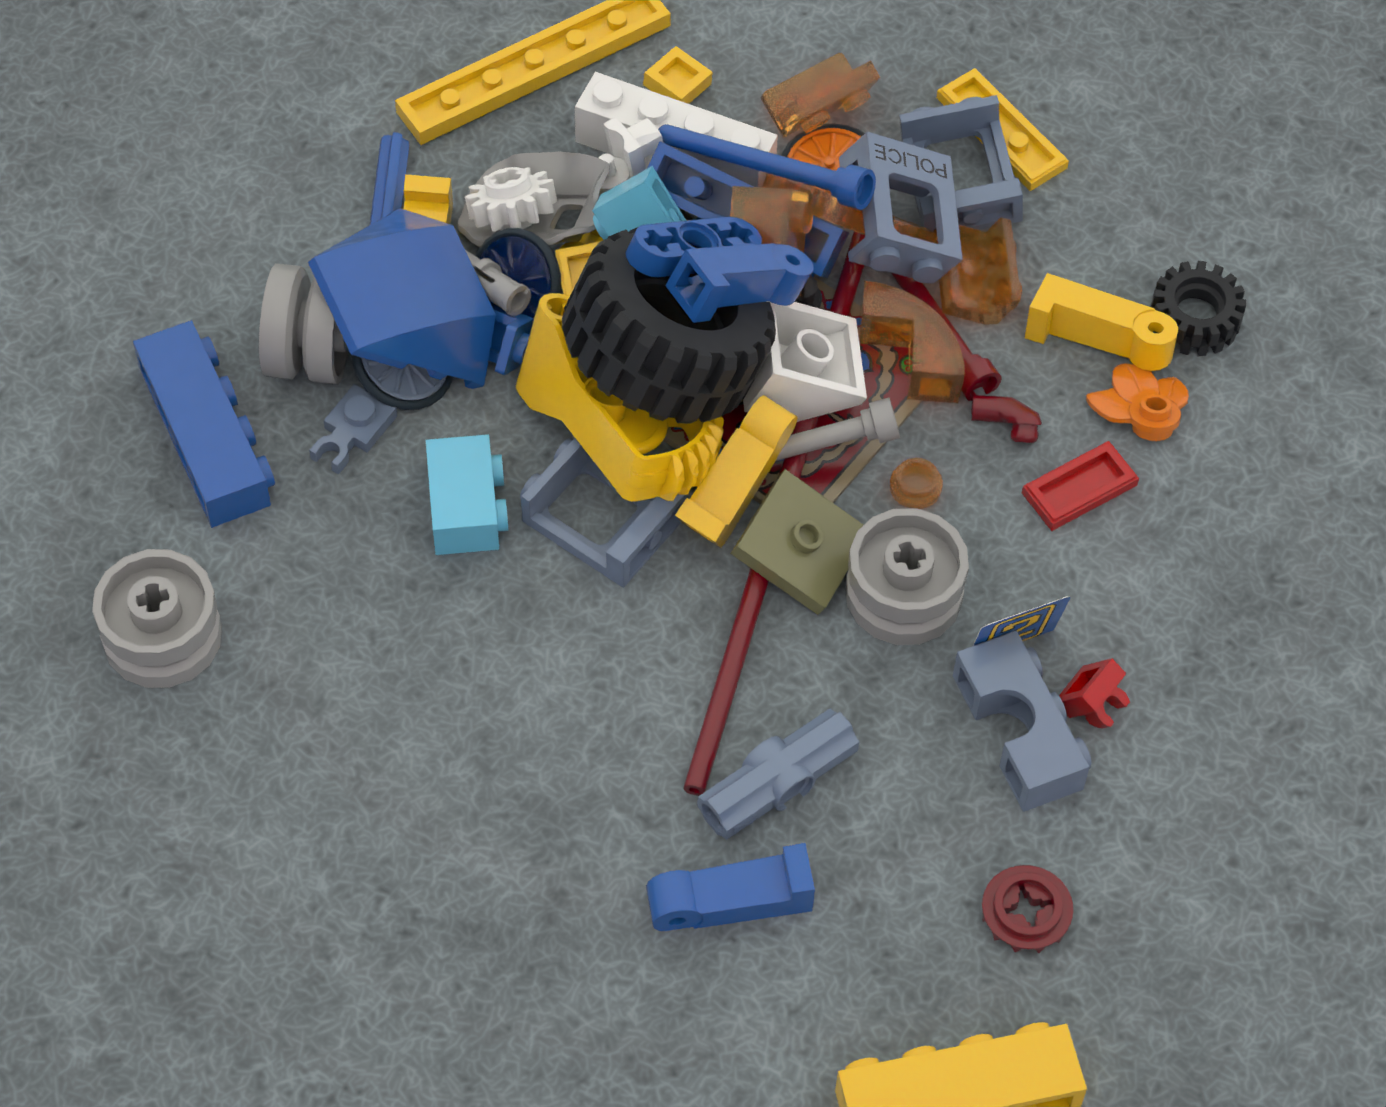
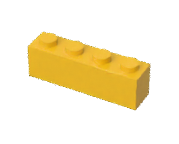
(1014, 1070)

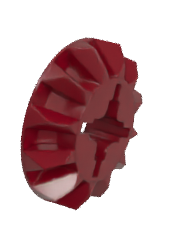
(1040, 889)

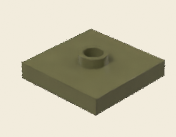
(799, 542)

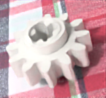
(511, 199)

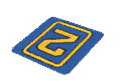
(1028, 623)

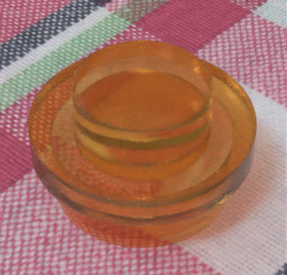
(916, 483)

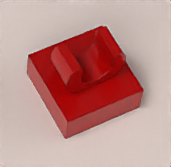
(1090, 690)

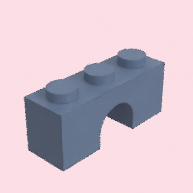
(1008, 680)

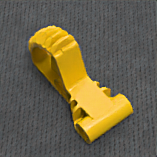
(602, 425)

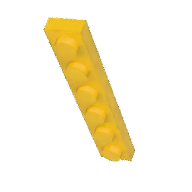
(529, 65)

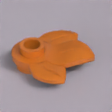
(1142, 399)

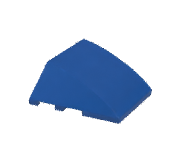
(409, 297)

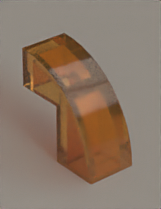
(903, 320)

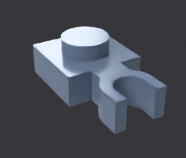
(353, 422)

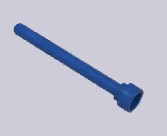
(850, 185)

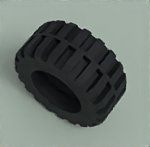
(650, 351)

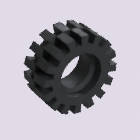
(1206, 286)

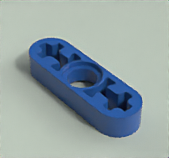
(659, 246)

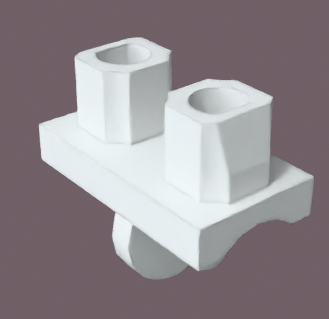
(629, 150)

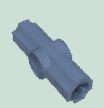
(777, 773)

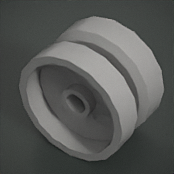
(299, 329)
(906, 576)
(157, 618)

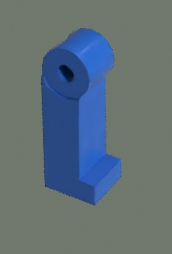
(738, 277)
(733, 892)

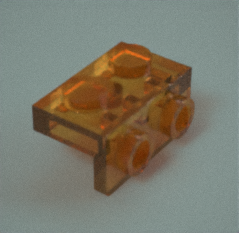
(818, 91)
(987, 279)

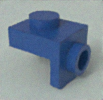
(509, 340)

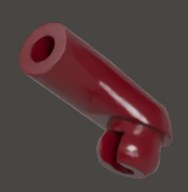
(1007, 410)

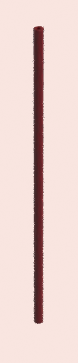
(755, 588)

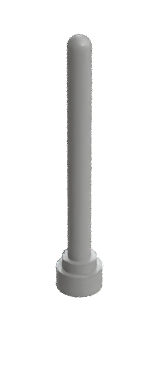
(875, 423)

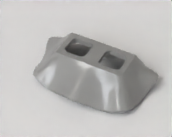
(576, 185)

